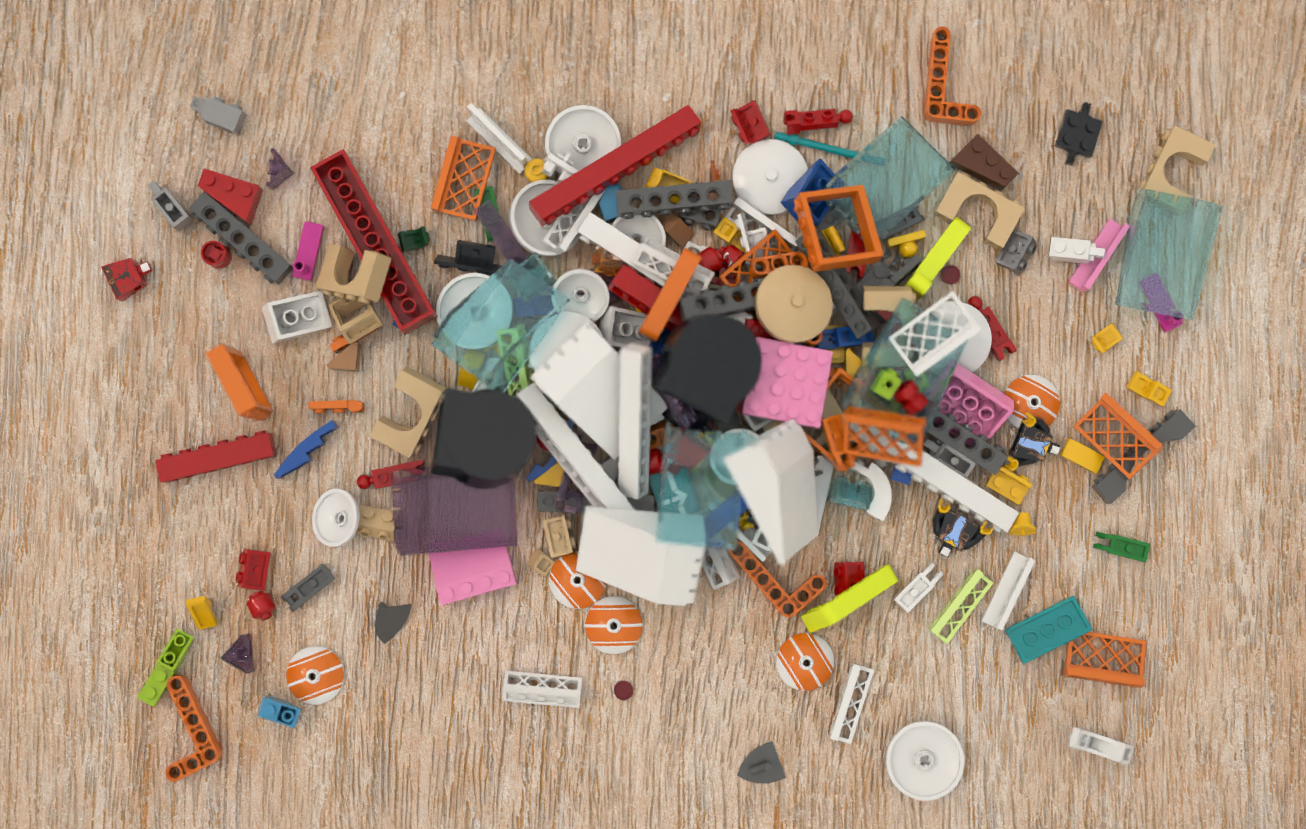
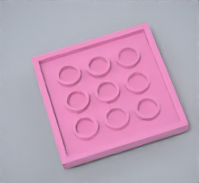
(790, 383)

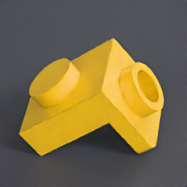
(1106, 338)

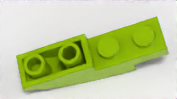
(166, 667)

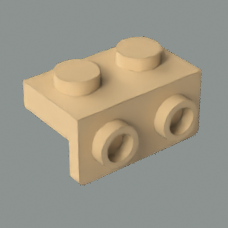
(376, 523)
(559, 536)

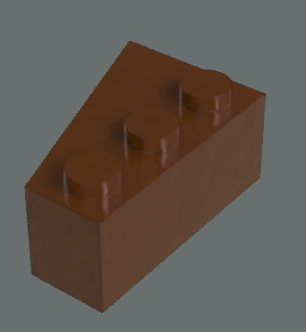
(984, 164)

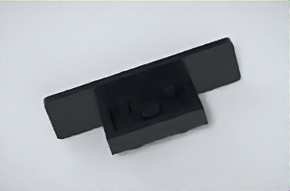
(470, 257)

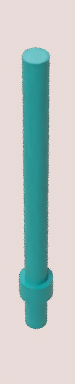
(794, 139)

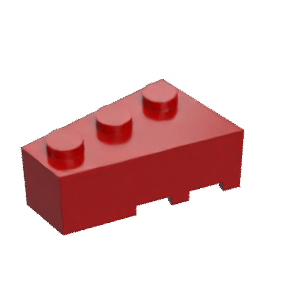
(233, 193)

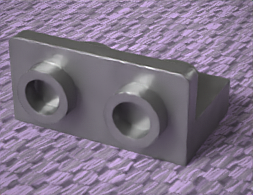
(1017, 252)

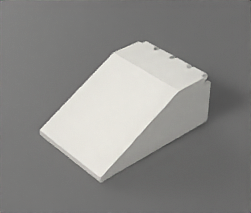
(588, 386)
(779, 487)
(623, 552)

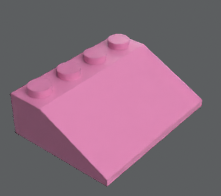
(974, 404)
(471, 572)

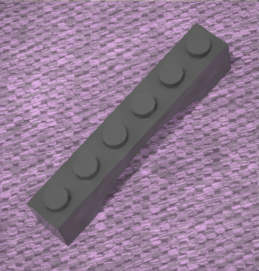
(1114, 482)

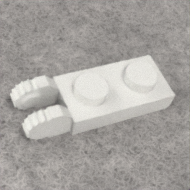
(917, 589)

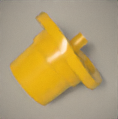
(1022, 525)

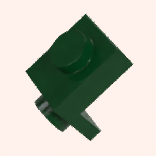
(413, 239)

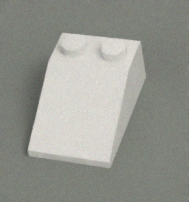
(296, 316)
(622, 326)

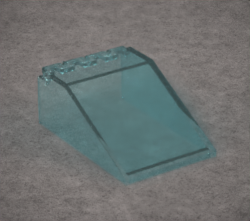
(897, 177)
(1167, 253)
(500, 324)
(884, 355)
(697, 490)

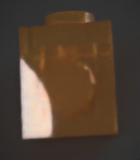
(605, 265)

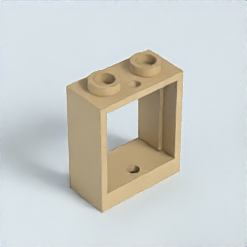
(359, 325)

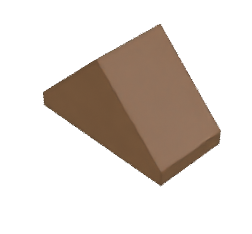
(676, 229)
(348, 359)

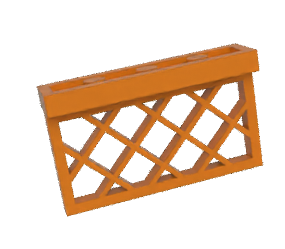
(447, 178)
(781, 243)
(884, 422)
(1130, 424)
(1108, 675)

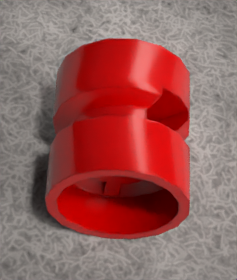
(216, 254)
(911, 399)

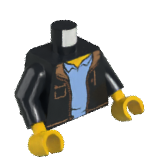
(1031, 443)
(956, 530)

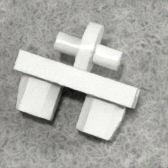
(560, 164)

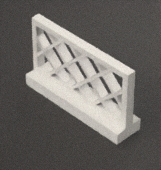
(497, 138)
(943, 348)

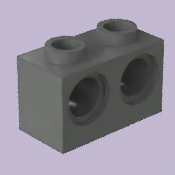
(699, 218)

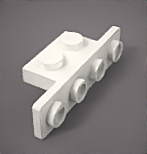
(751, 238)

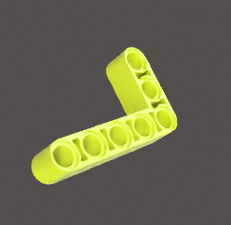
(937, 257)
(849, 600)

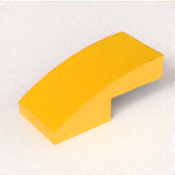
(729, 233)
(1148, 389)
(1082, 456)

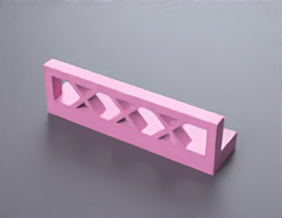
(1108, 239)

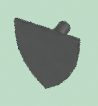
(390, 620)
(762, 765)

